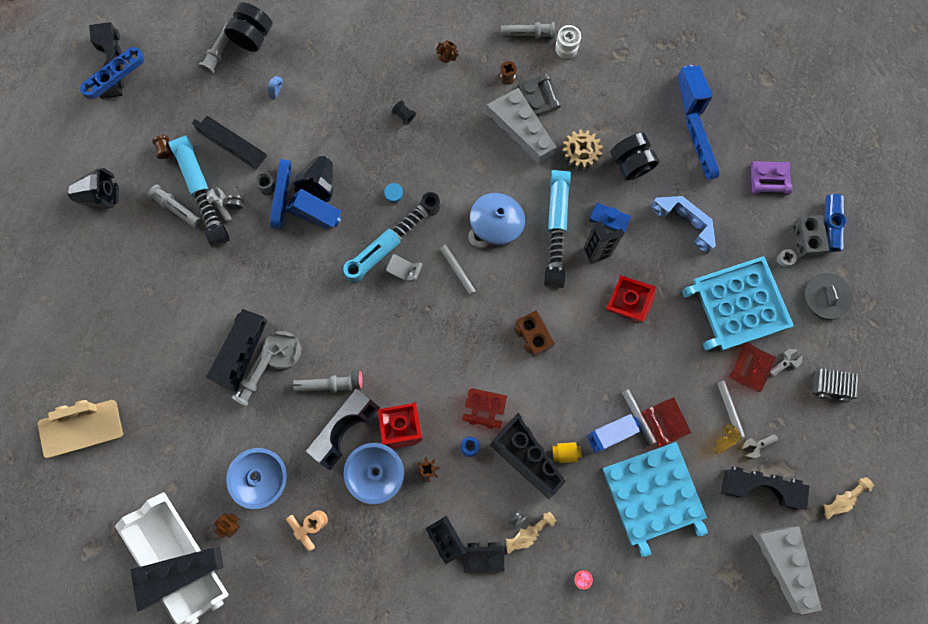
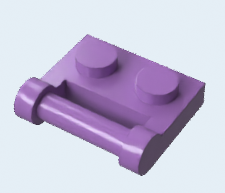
(771, 173)

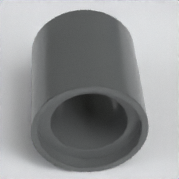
(264, 177)

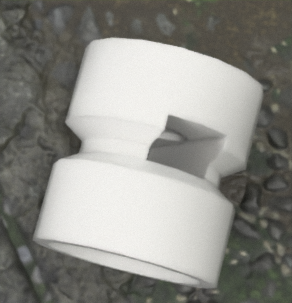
(568, 41)

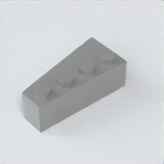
(520, 122)
(791, 567)

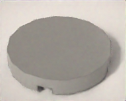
(285, 349)

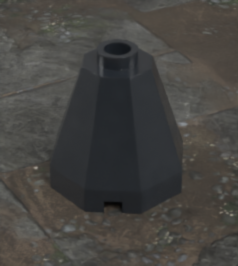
(317, 178)
(95, 190)

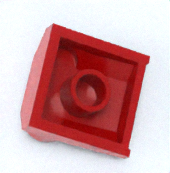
(632, 299)
(400, 426)

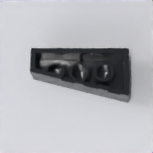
(237, 350)
(528, 457)
(164, 578)

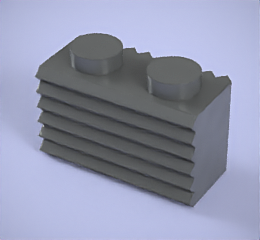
(835, 384)

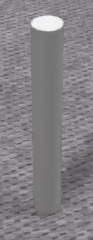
(457, 269)
(730, 407)
(637, 413)

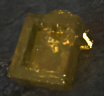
(724, 442)

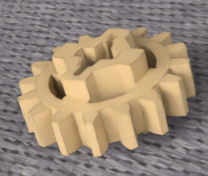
(579, 142)

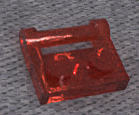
(757, 370)
(672, 420)

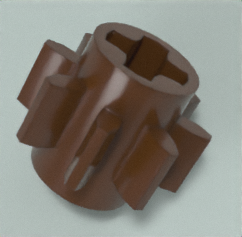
(447, 51)
(428, 475)
(226, 525)

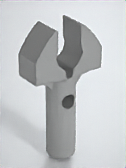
(216, 196)
(786, 362)
(758, 445)

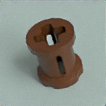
(505, 77)
(162, 147)

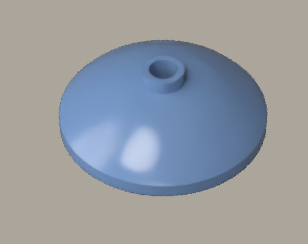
(497, 227)
(360, 476)
(267, 484)

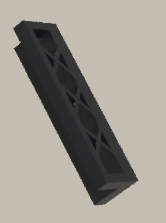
(230, 142)
(600, 244)

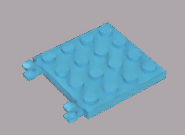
(741, 304)
(654, 495)

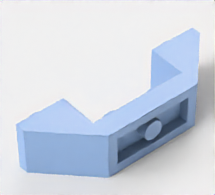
(706, 240)

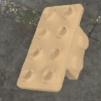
(79, 427)

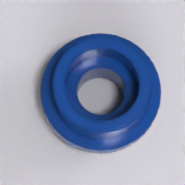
(472, 440)

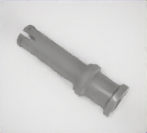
(537, 30)
(213, 55)
(168, 202)
(249, 384)
(334, 384)

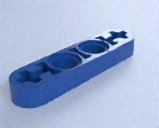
(110, 69)
(702, 146)
(280, 194)

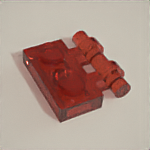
(486, 402)

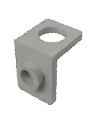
(403, 269)

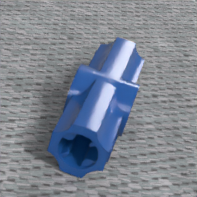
(834, 212)

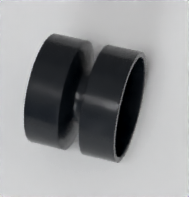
(248, 27)
(634, 156)

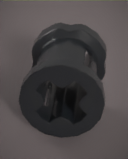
(403, 112)

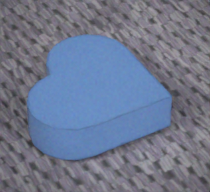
(274, 87)

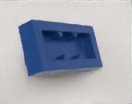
(610, 217)

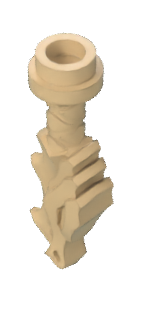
(845, 502)
(527, 536)

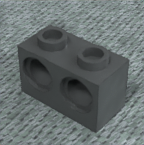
(815, 236)

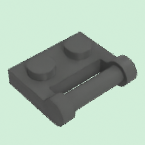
(533, 95)

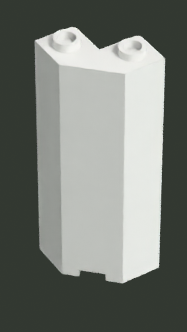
(158, 535)

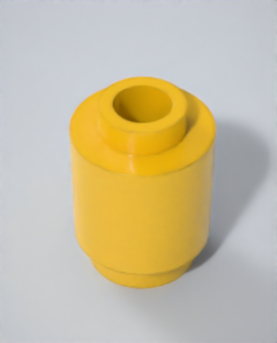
(566, 452)

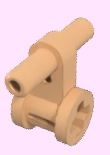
(309, 526)

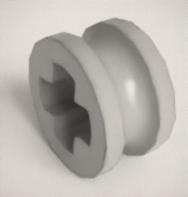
(791, 254)

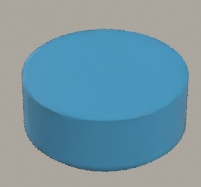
(393, 192)

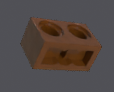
(539, 332)

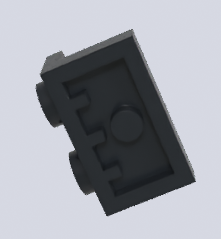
(446, 540)
(484, 558)

